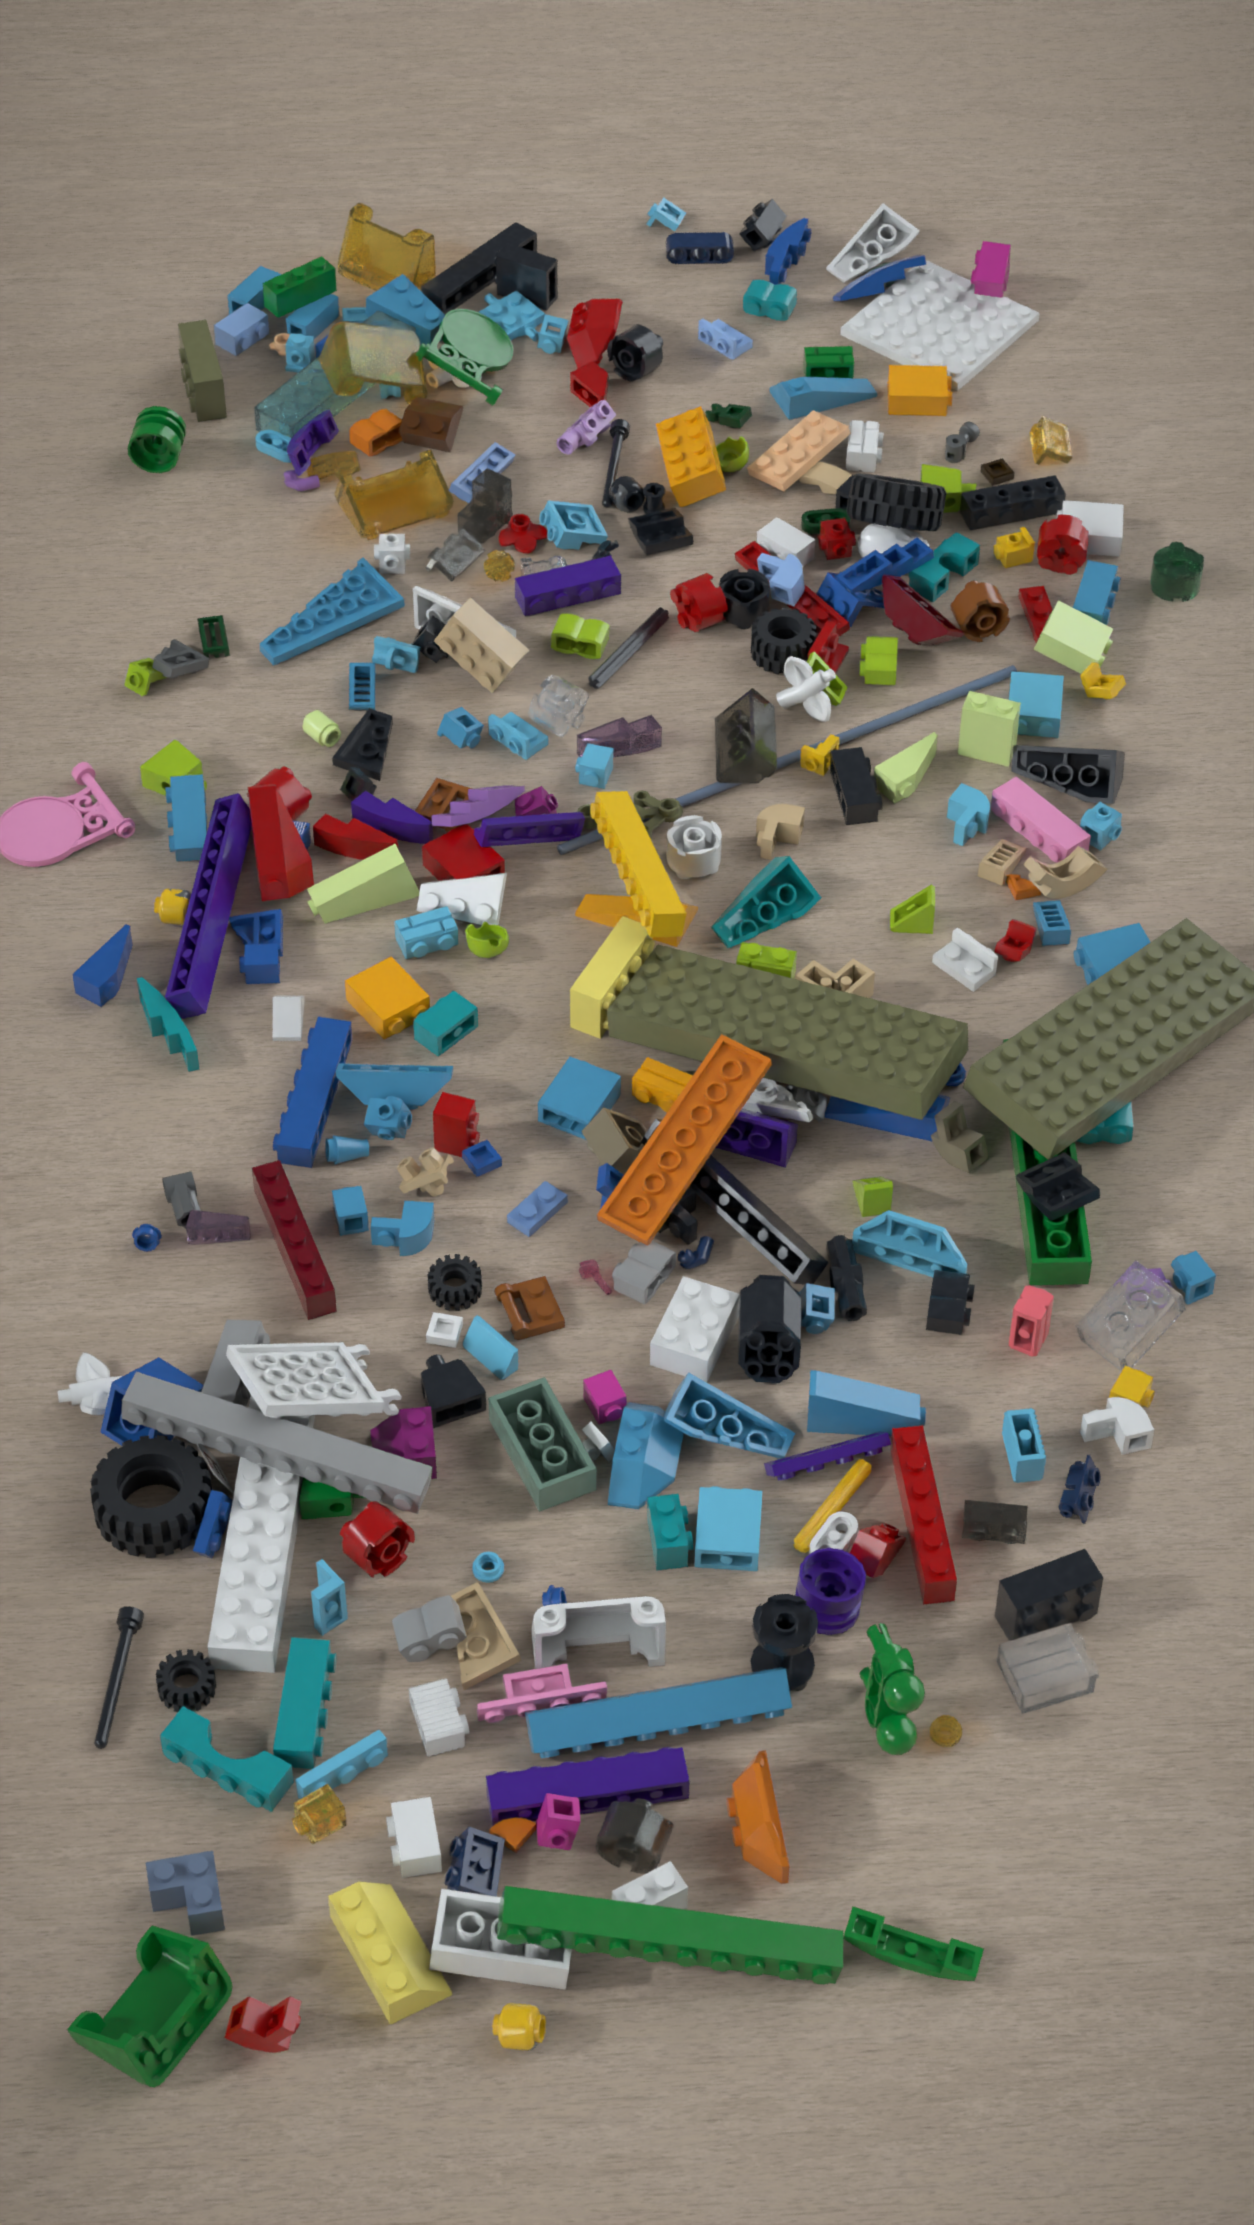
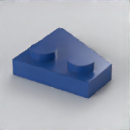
(260, 928)
(213, 1524)

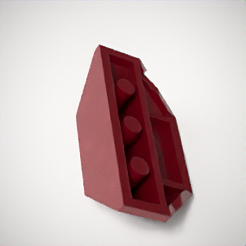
(915, 615)

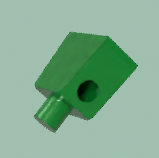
(325, 1501)

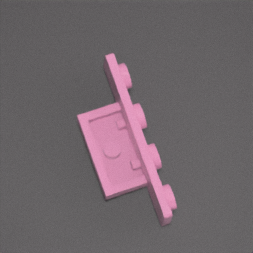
(537, 1691)

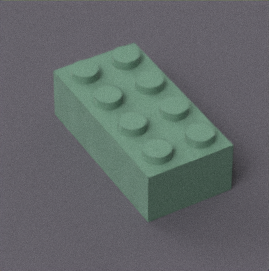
(542, 1444)

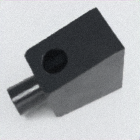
(451, 1390)

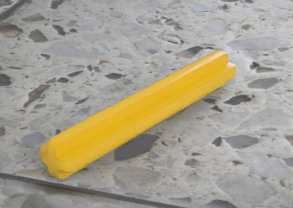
(833, 1503)

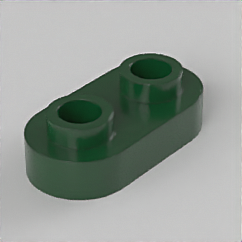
(812, 519)

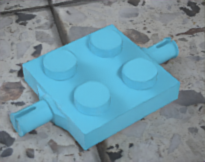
(514, 315)

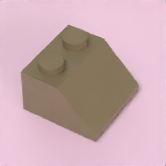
(615, 1138)

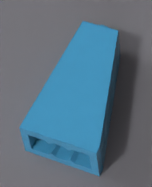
(859, 1407)

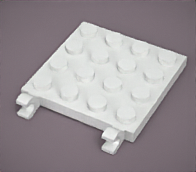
(309, 1379)

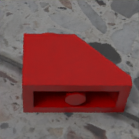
(589, 383)

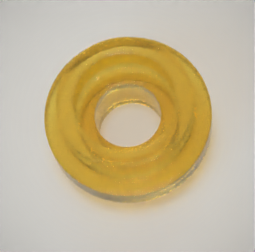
(949, 1724)

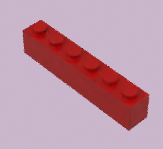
(923, 1515)

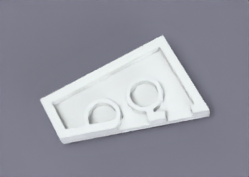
(467, 899)

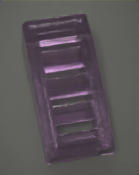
(214, 1227)

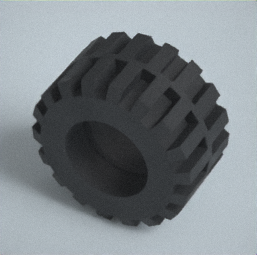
(779, 636)

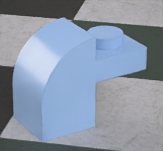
(784, 576)

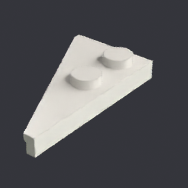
(777, 1101)

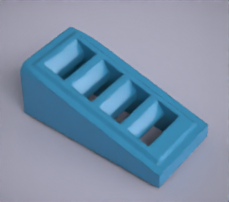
(361, 670)
(1052, 928)

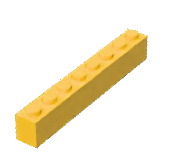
(638, 864)

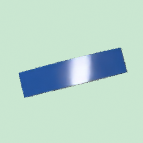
(874, 281)
(894, 561)

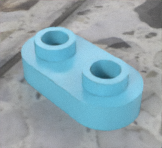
(273, 444)

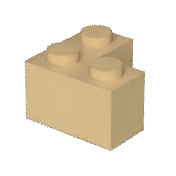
(851, 978)

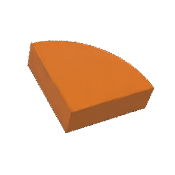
(1021, 887)
(514, 1831)

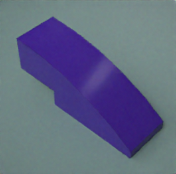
(392, 818)

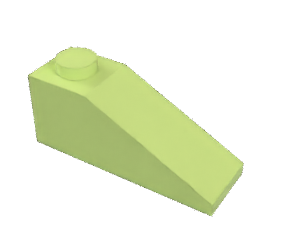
(903, 772)

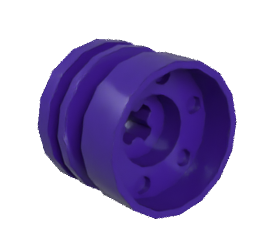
(834, 1587)

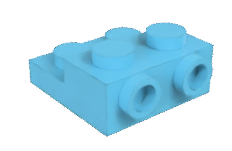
(572, 524)

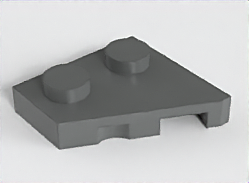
(179, 660)

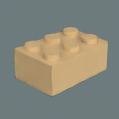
(481, 645)

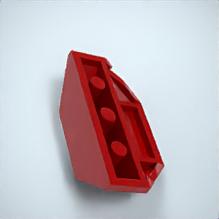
(592, 329)

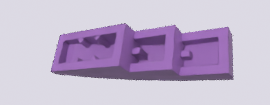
(481, 804)

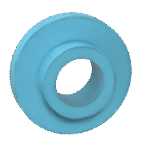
(488, 1560)

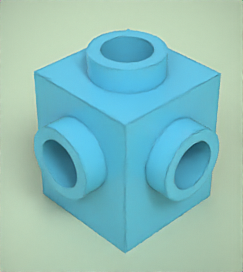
(1102, 824)

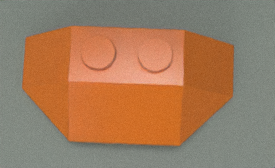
(758, 1820)

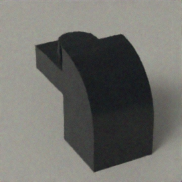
(681, 1221)

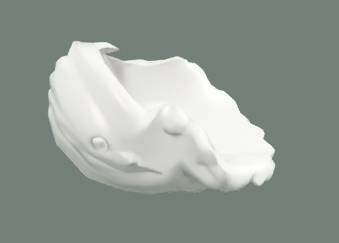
(883, 537)

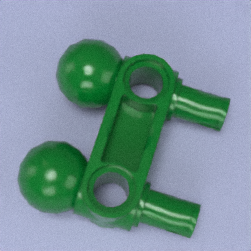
(891, 1693)

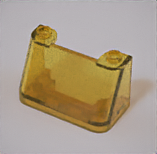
(378, 255)
(373, 355)
(395, 497)

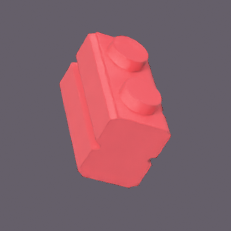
(1031, 1320)

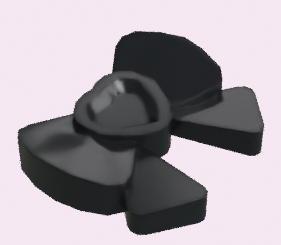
(605, 548)

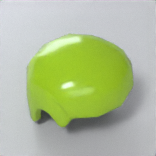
(733, 454)
(487, 940)

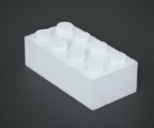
(468, 1945)

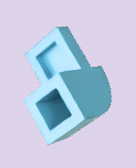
(969, 811)

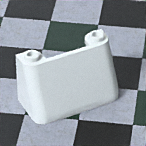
(598, 1622)

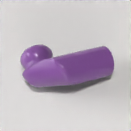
(300, 484)

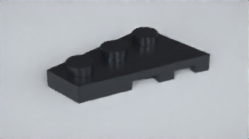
(366, 745)

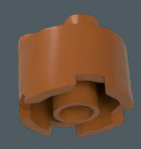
(980, 611)

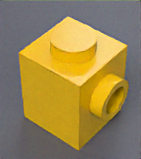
(1134, 1386)

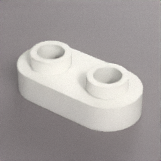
(830, 1537)

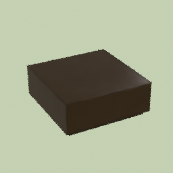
(997, 472)

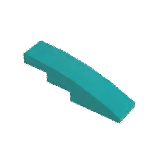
(165, 1020)

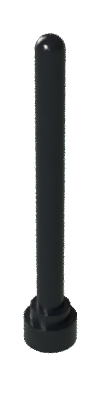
(619, 432)
(128, 1622)

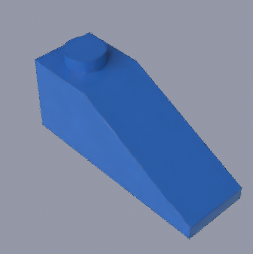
(104, 971)

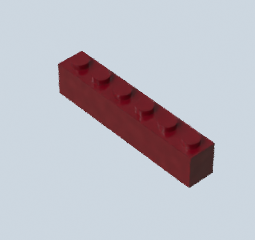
(294, 1240)

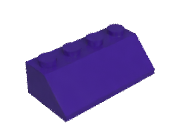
(760, 1137)

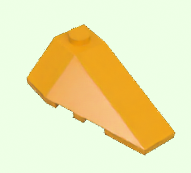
(611, 908)

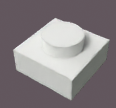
(444, 1330)

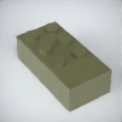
(201, 371)

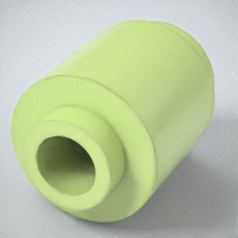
(321, 728)

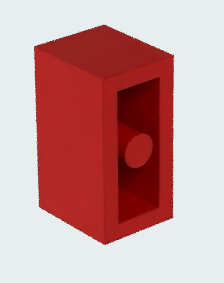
(455, 1124)

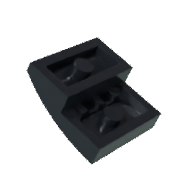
(660, 531)
(1057, 1186)

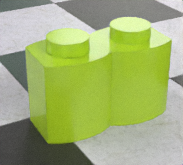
(580, 636)
(880, 660)

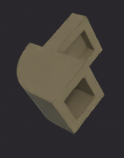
(956, 1142)

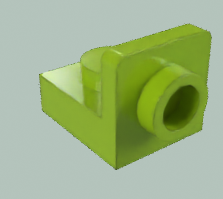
(140, 676)

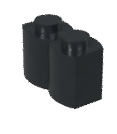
(948, 1302)

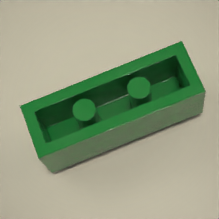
(299, 287)

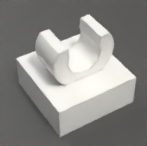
(597, 1443)

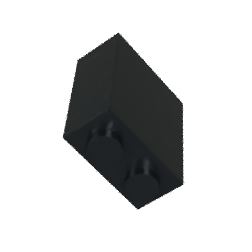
(528, 273)

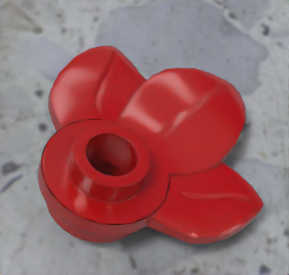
(522, 534)

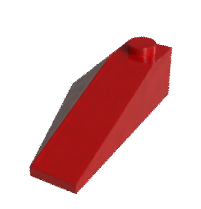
(280, 854)

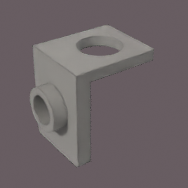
(814, 1100)

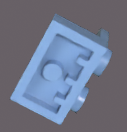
(723, 338)

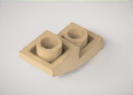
(826, 476)

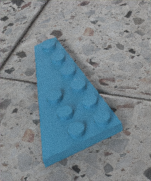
(336, 610)

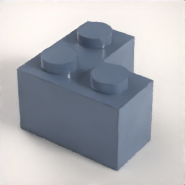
(190, 1883)

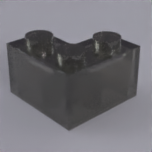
(489, 508)

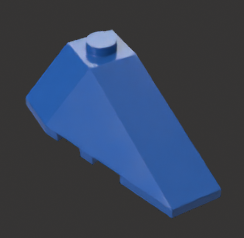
(884, 1120)

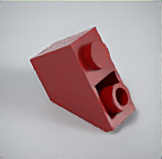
(877, 1547)

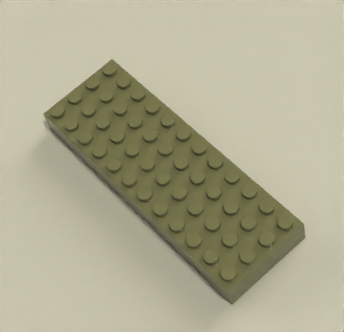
(809, 1031)
(1114, 1038)

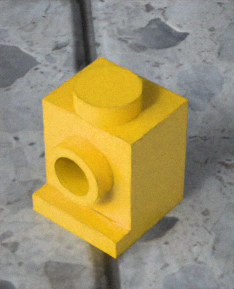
(1015, 548)

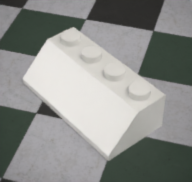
(430, 603)

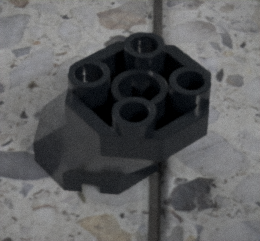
(769, 1329)

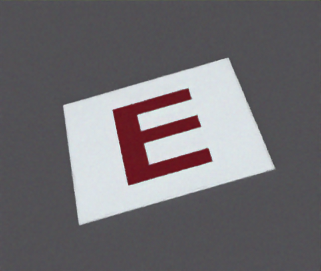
(214, 1466)

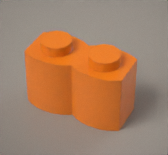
(376, 432)

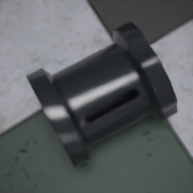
(654, 498)

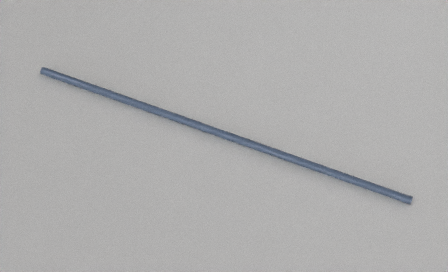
(846, 736)

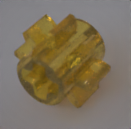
(499, 565)

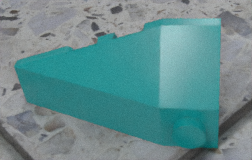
(770, 899)

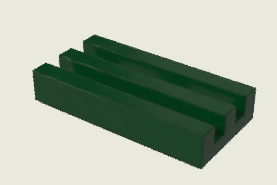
(215, 649)

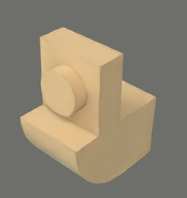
(780, 824)

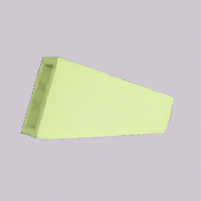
(364, 887)

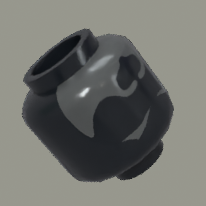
(626, 494)

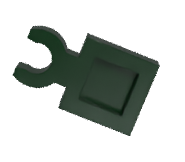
(732, 415)

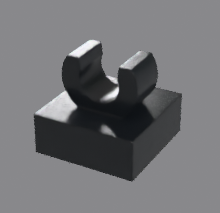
(356, 783)

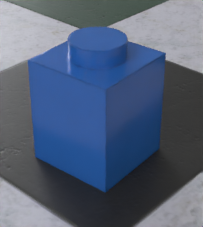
(261, 964)

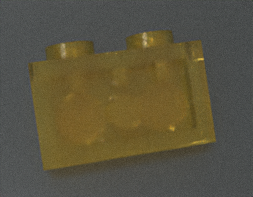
(1051, 440)

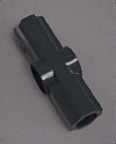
(846, 1278)

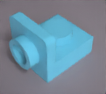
(667, 214)

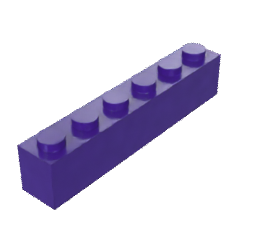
(597, 1783)

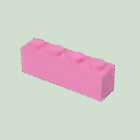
(1038, 820)

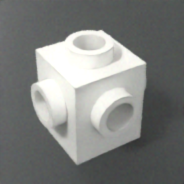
(392, 547)

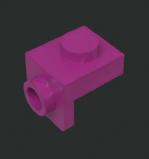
(536, 803)

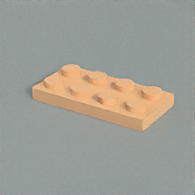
(798, 450)

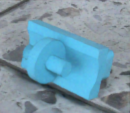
(396, 654)

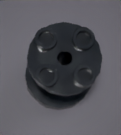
(784, 1634)

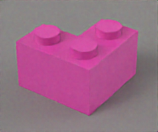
(991, 269)

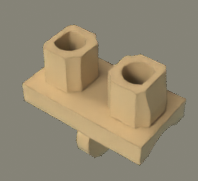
(428, 1176)

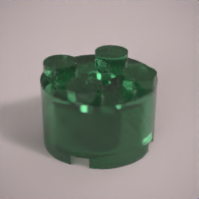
(1176, 572)

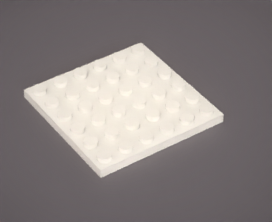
(939, 322)

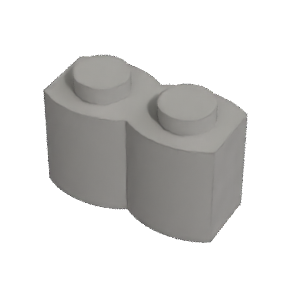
(644, 1271)
(429, 1628)

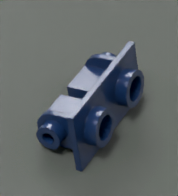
(1084, 1479)

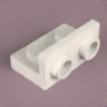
(966, 960)

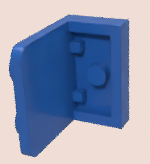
(846, 602)

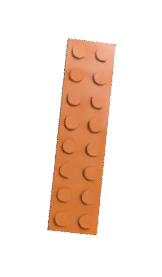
(684, 1140)

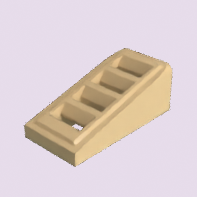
(996, 865)

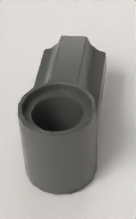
(182, 1194)

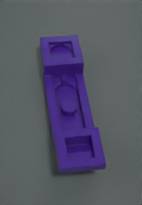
(309, 439)

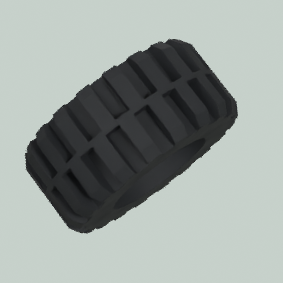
(896, 502)
(145, 1464)

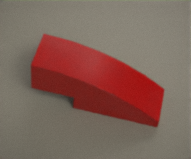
(351, 839)

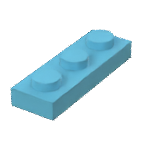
(345, 1765)

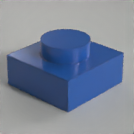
(481, 1158)

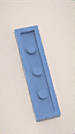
(495, 458)

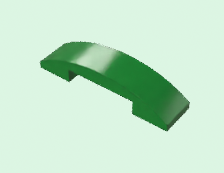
(910, 1950)

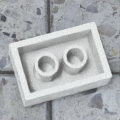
(694, 1329)

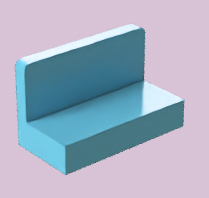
(328, 1599)

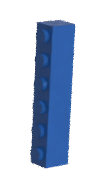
(313, 1092)

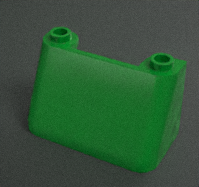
(161, 2008)

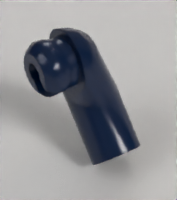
(699, 1257)

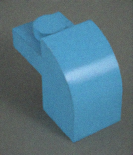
(410, 1233)

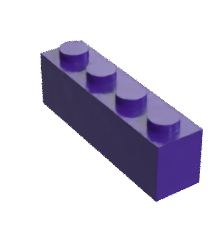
(568, 586)

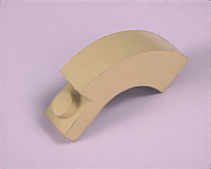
(1067, 876)

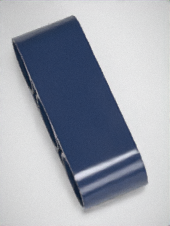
(699, 248)

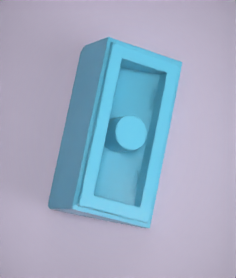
(491, 1348)

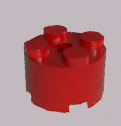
(1062, 544)
(699, 603)
(291, 790)
(377, 1540)

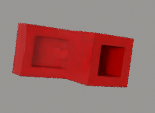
(264, 2026)

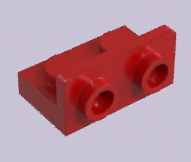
(828, 648)

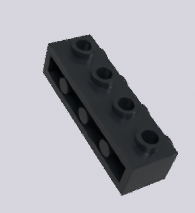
(1012, 502)

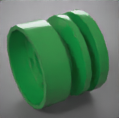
(157, 439)

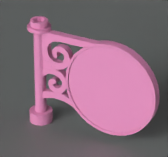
(52, 828)

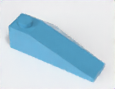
(805, 394)
(719, 1418)

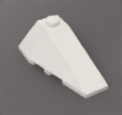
(875, 242)

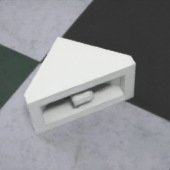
(288, 1017)

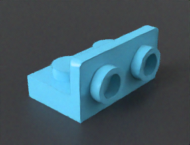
(517, 734)

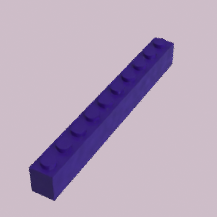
(209, 907)

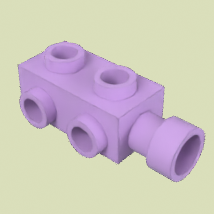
(586, 428)

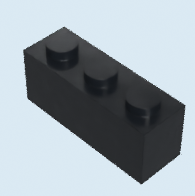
(855, 786)

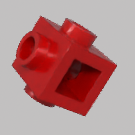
(836, 539)

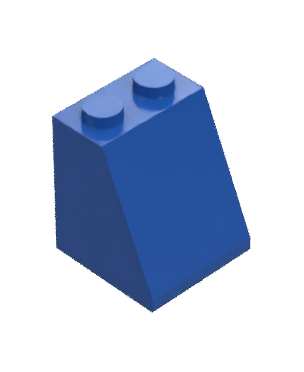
(121, 1429)

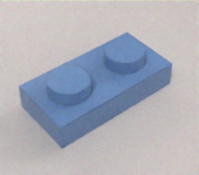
(537, 1208)

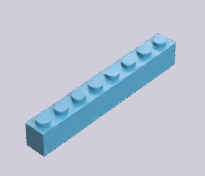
(658, 1710)

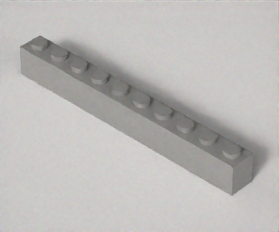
(276, 1442)

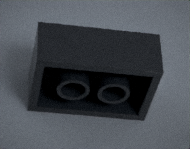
(1049, 1595)

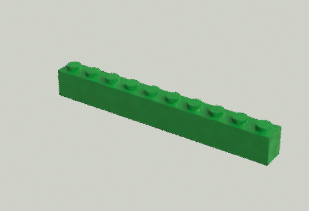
(670, 1935)

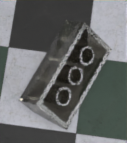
(746, 740)

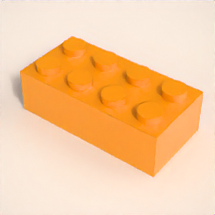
(690, 457)

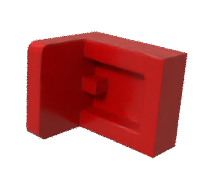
(1016, 942)

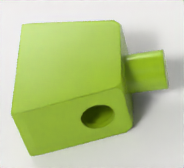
(950, 480)
(169, 762)

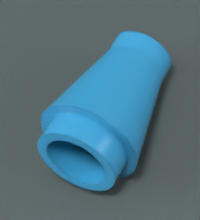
(344, 1149)

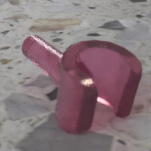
(590, 1269)

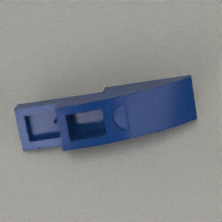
(787, 250)

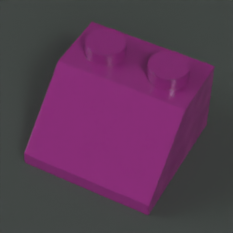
(408, 1436)

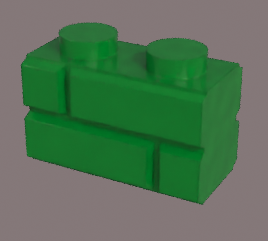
(829, 362)

